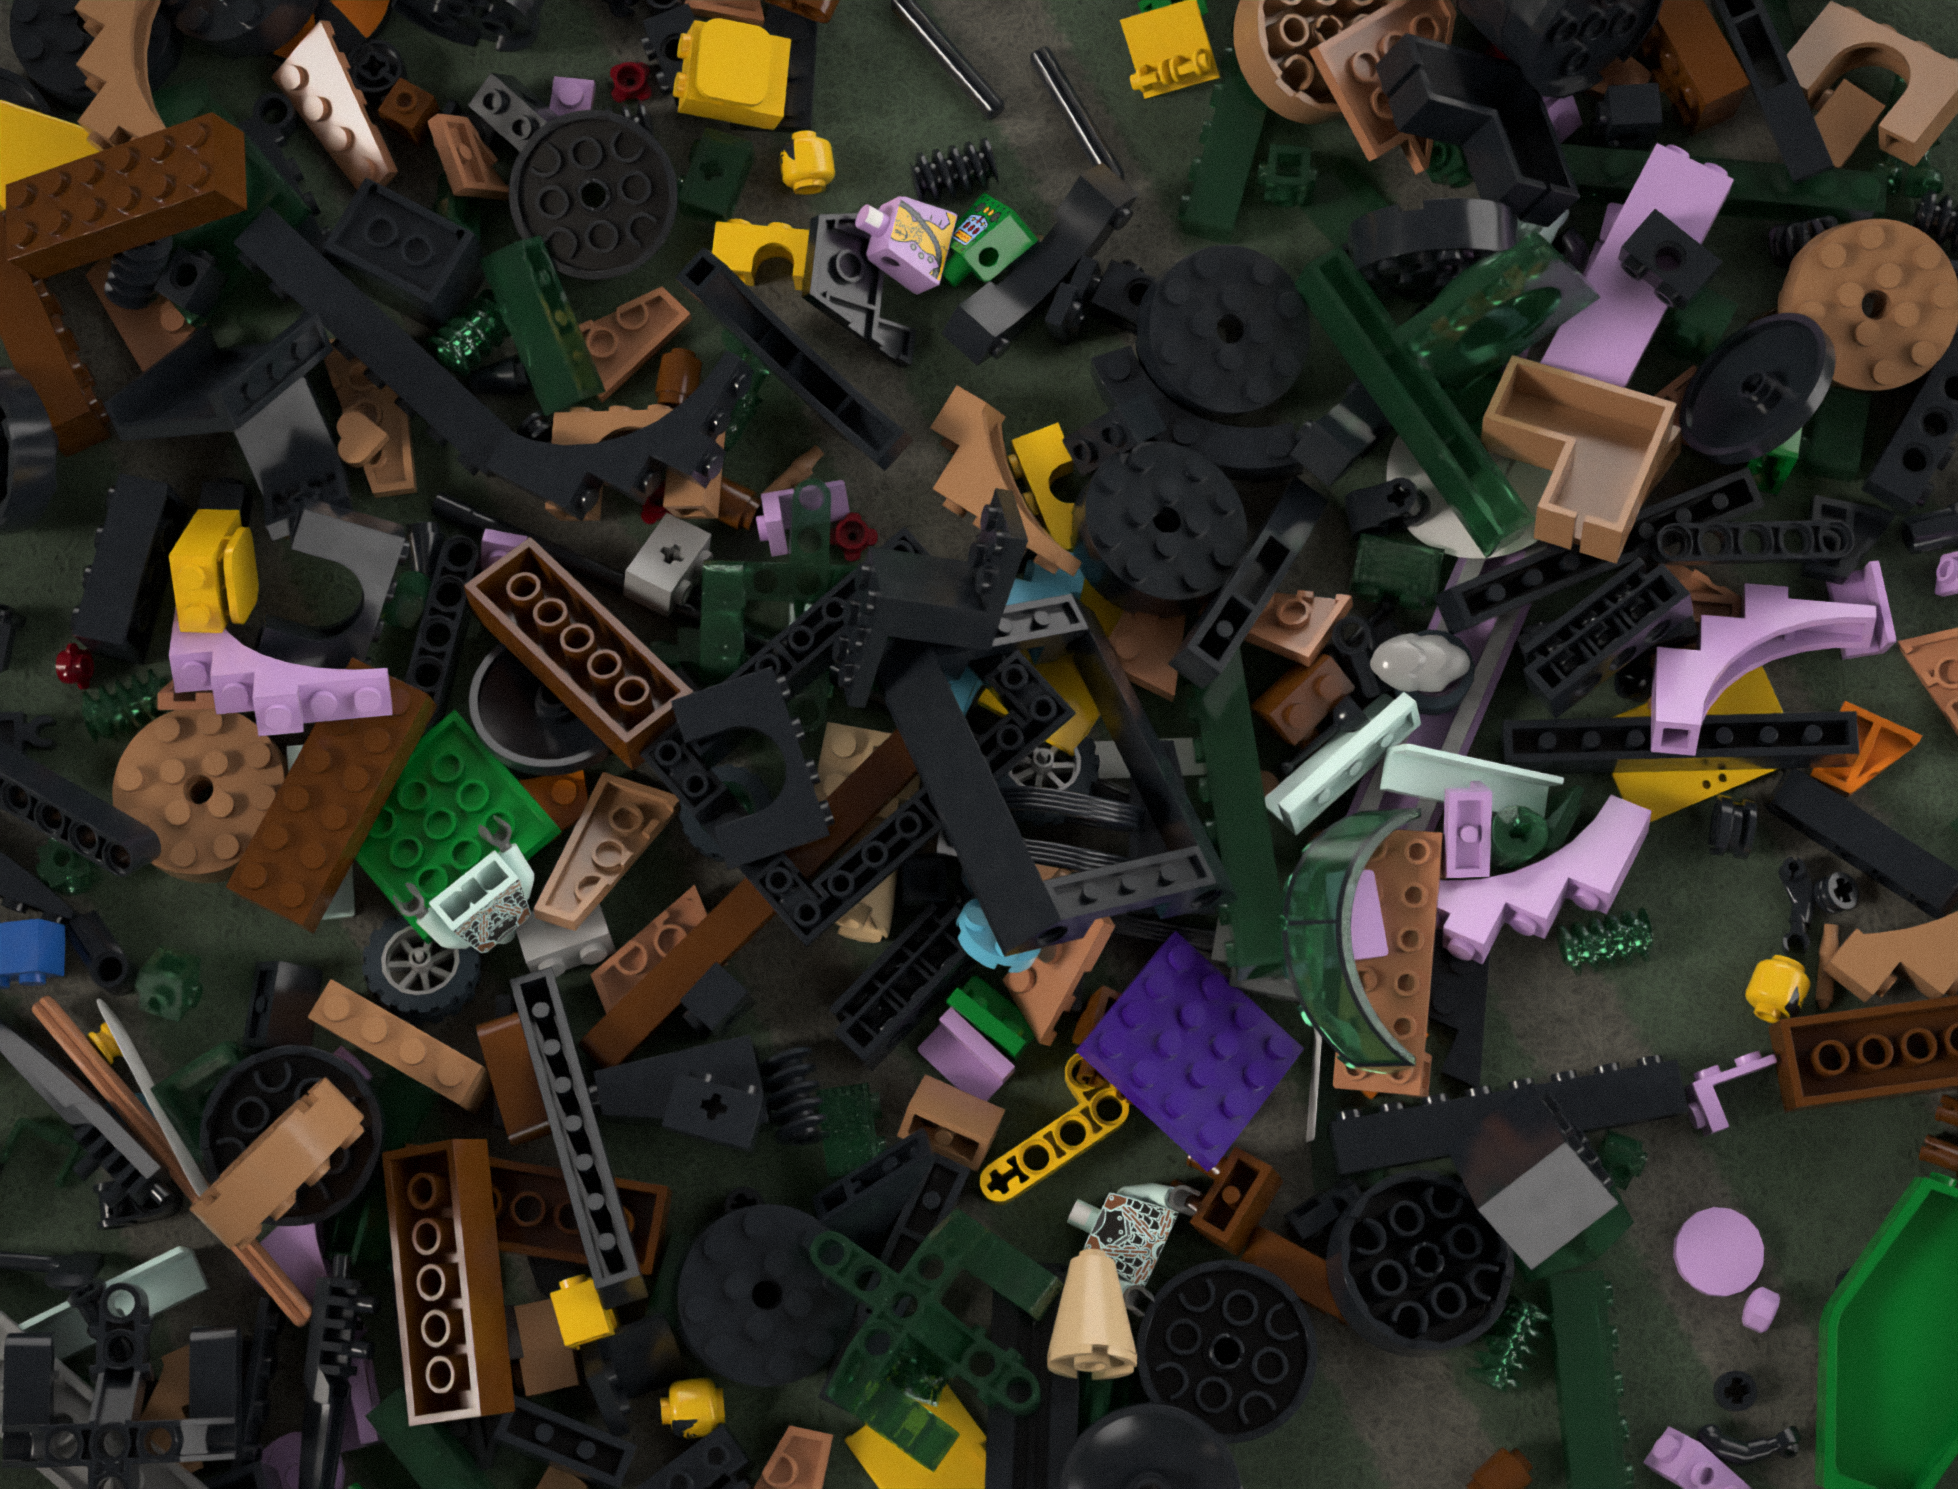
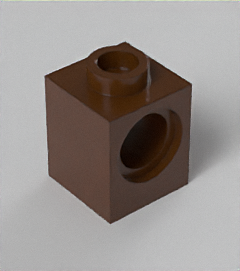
(407, 112)

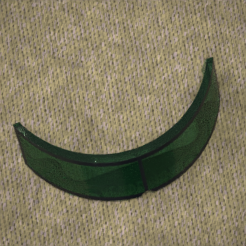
(1318, 941)

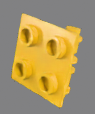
(1169, 49)

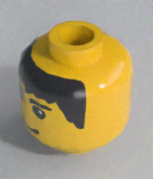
(807, 163)
(1777, 988)
(693, 1407)

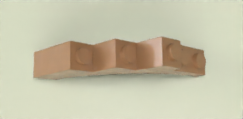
(118, 71)

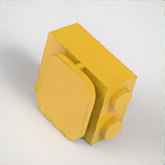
(733, 73)
(214, 572)

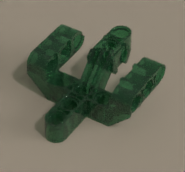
(730, 583)
(860, 1376)

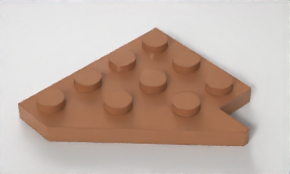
(1350, 72)

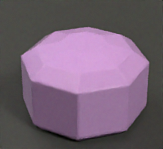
(1760, 1309)

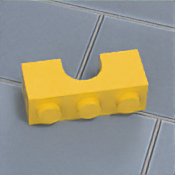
(748, 245)
(1039, 461)
(582, 1313)

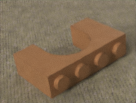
(1846, 41)
(588, 426)
(402, 1046)

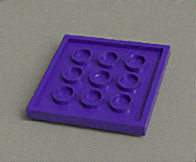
(1190, 1051)

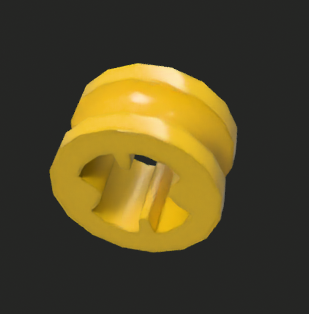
(105, 1043)

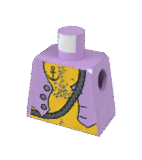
(908, 240)

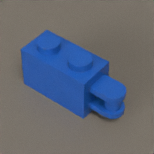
(31, 952)

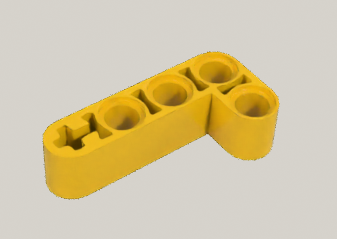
(1051, 1142)

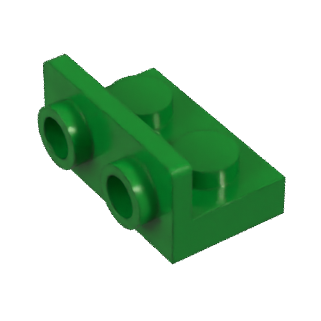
(992, 1016)

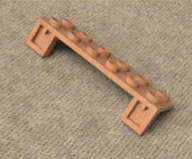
(1399, 984)

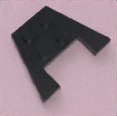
(850, 287)
(1459, 1004)

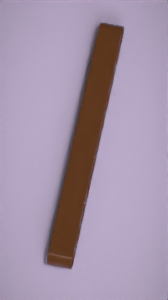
(744, 912)

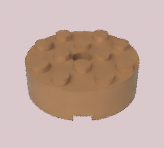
(1275, 57)
(1911, 295)
(174, 763)
(277, 1163)

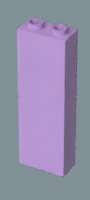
(1617, 328)

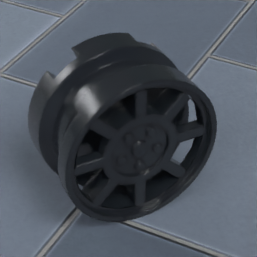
(375, 69)
(1732, 826)

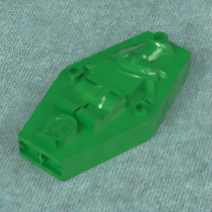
(1893, 1351)

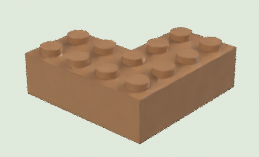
(1595, 441)

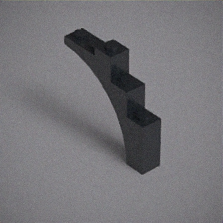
(792, 359)
(630, 464)

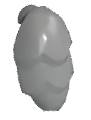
(1419, 662)

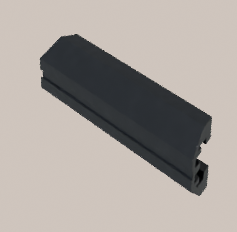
(1032, 1447)

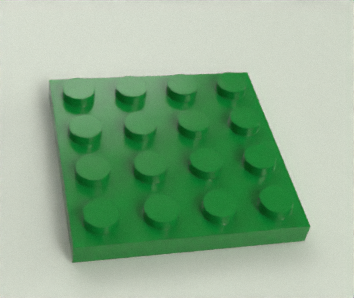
(434, 813)

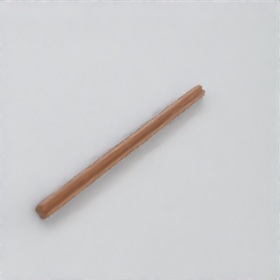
(150, 1133)

